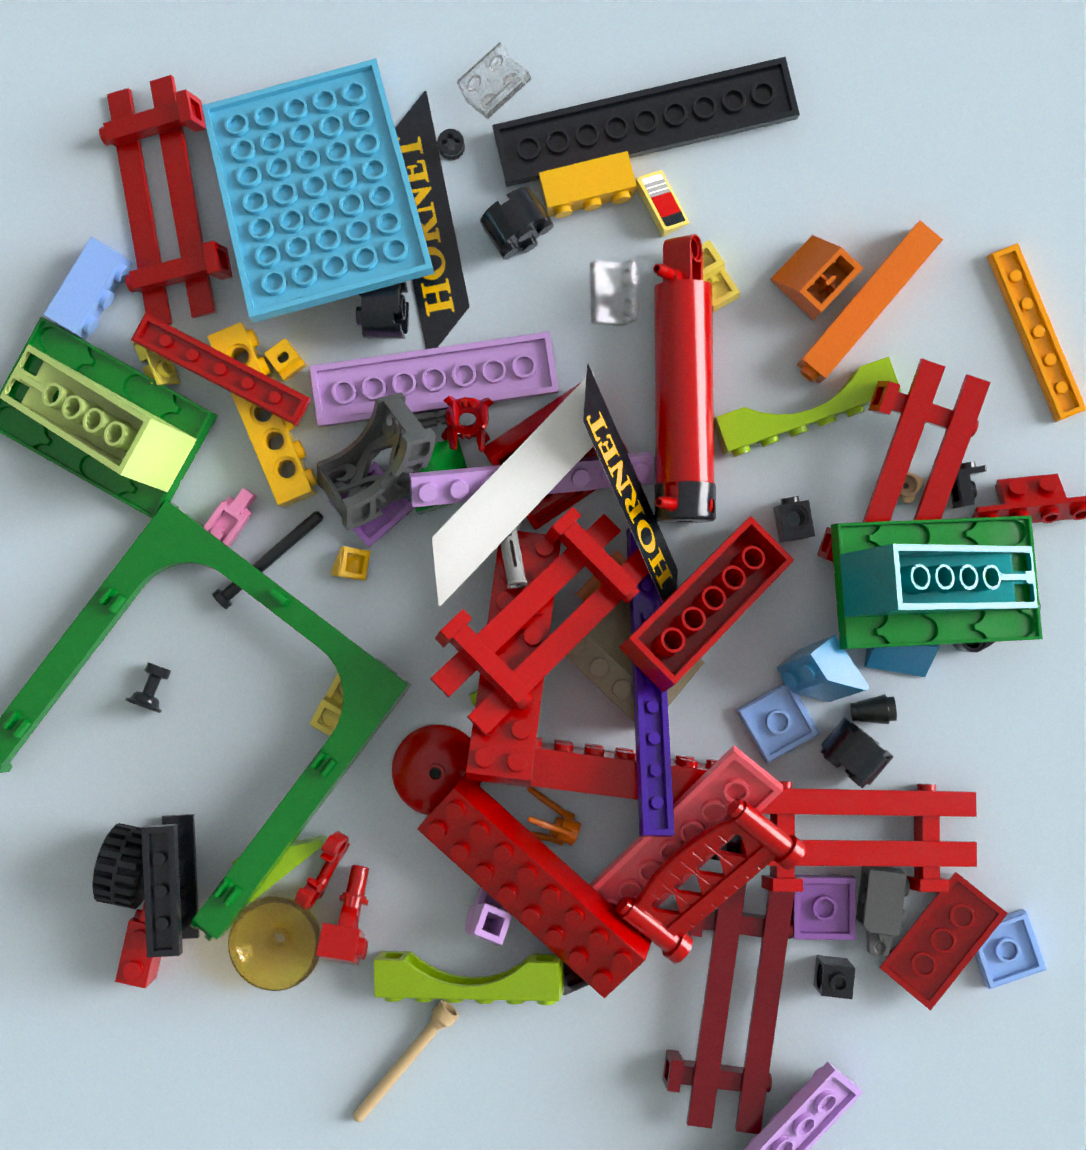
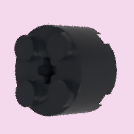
(516, 223)
(384, 313)
(856, 752)

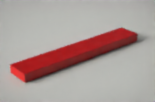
(221, 369)

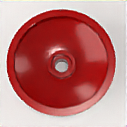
(420, 752)

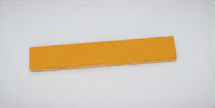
(1036, 332)

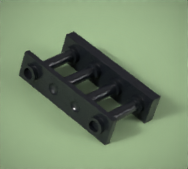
(169, 884)

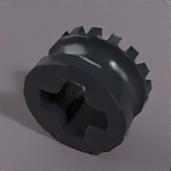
(443, 139)

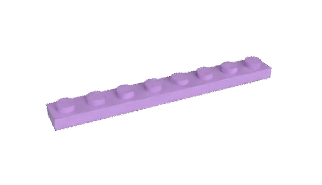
(460, 484)

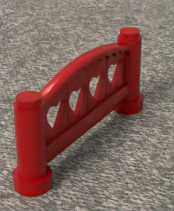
(762, 845)

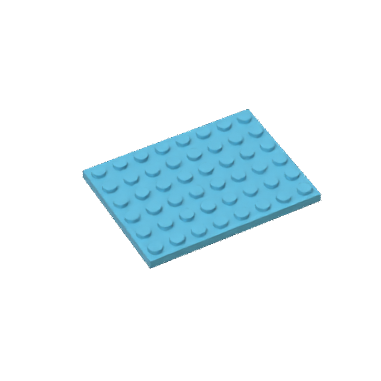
(315, 191)

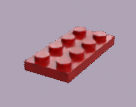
(943, 941)

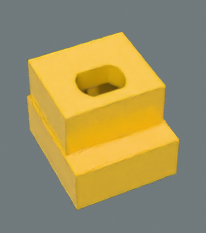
(290, 366)

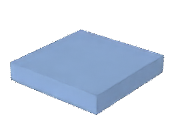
(777, 722)
(1010, 952)

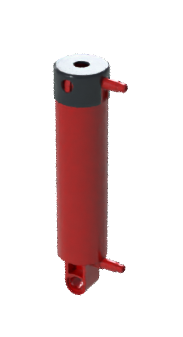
(683, 386)

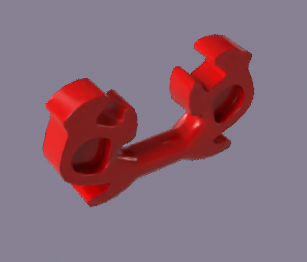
(334, 850)

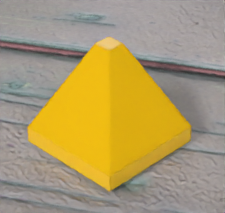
(351, 563)

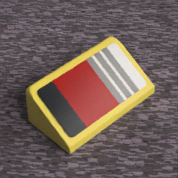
(661, 202)

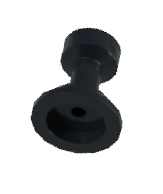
(146, 697)

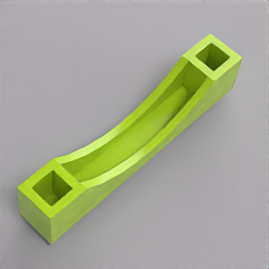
(749, 427)
(407, 976)

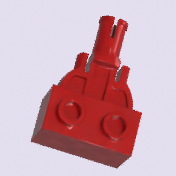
(345, 941)

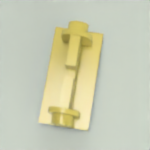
(159, 368)

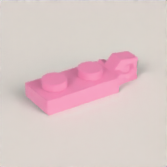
(231, 517)

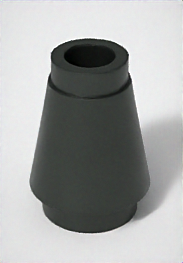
(874, 710)

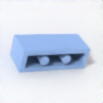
(88, 288)

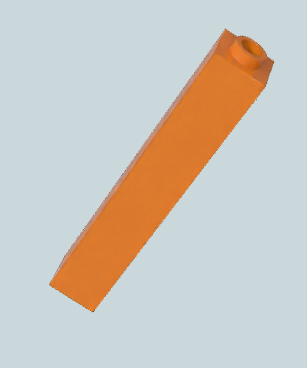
(869, 303)

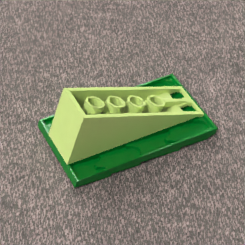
(101, 418)

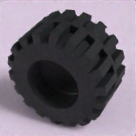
(120, 868)

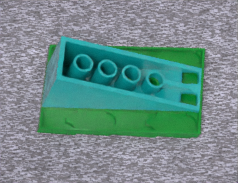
(935, 582)

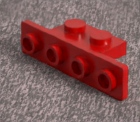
(1036, 497)

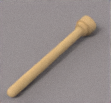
(443, 1016)

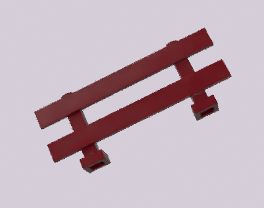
(707, 1072)

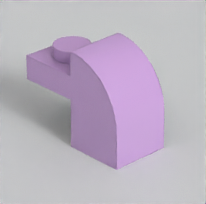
(487, 919)

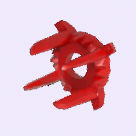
(455, 429)

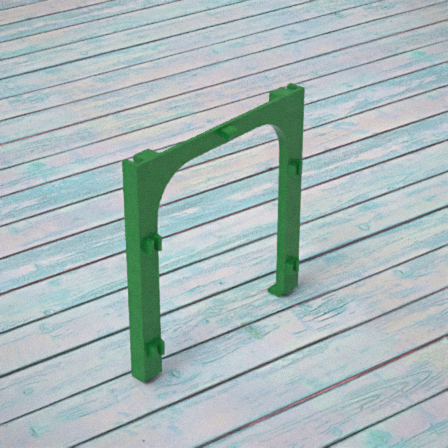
(368, 687)

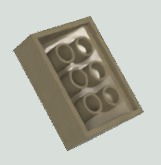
(609, 667)

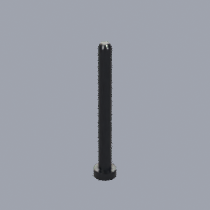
(224, 597)

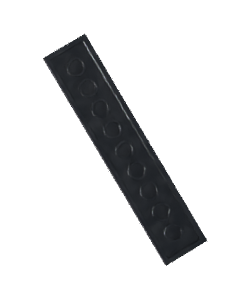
(648, 120)

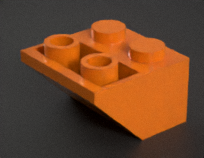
(816, 275)

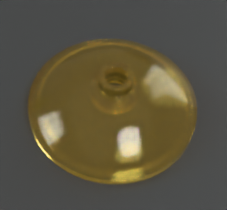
(261, 957)

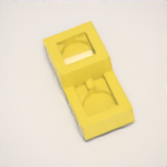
(714, 272)
(330, 708)

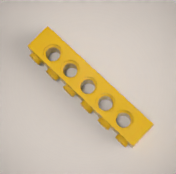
(286, 491)

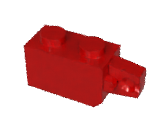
(134, 965)

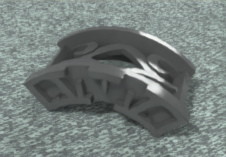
(389, 427)

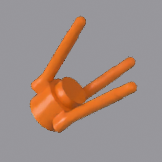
(562, 830)

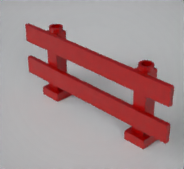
(198, 259)
(915, 411)
(478, 650)
(923, 853)

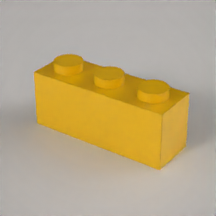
(587, 185)

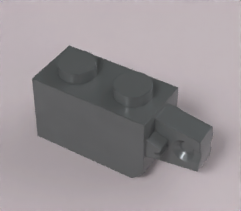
(881, 906)

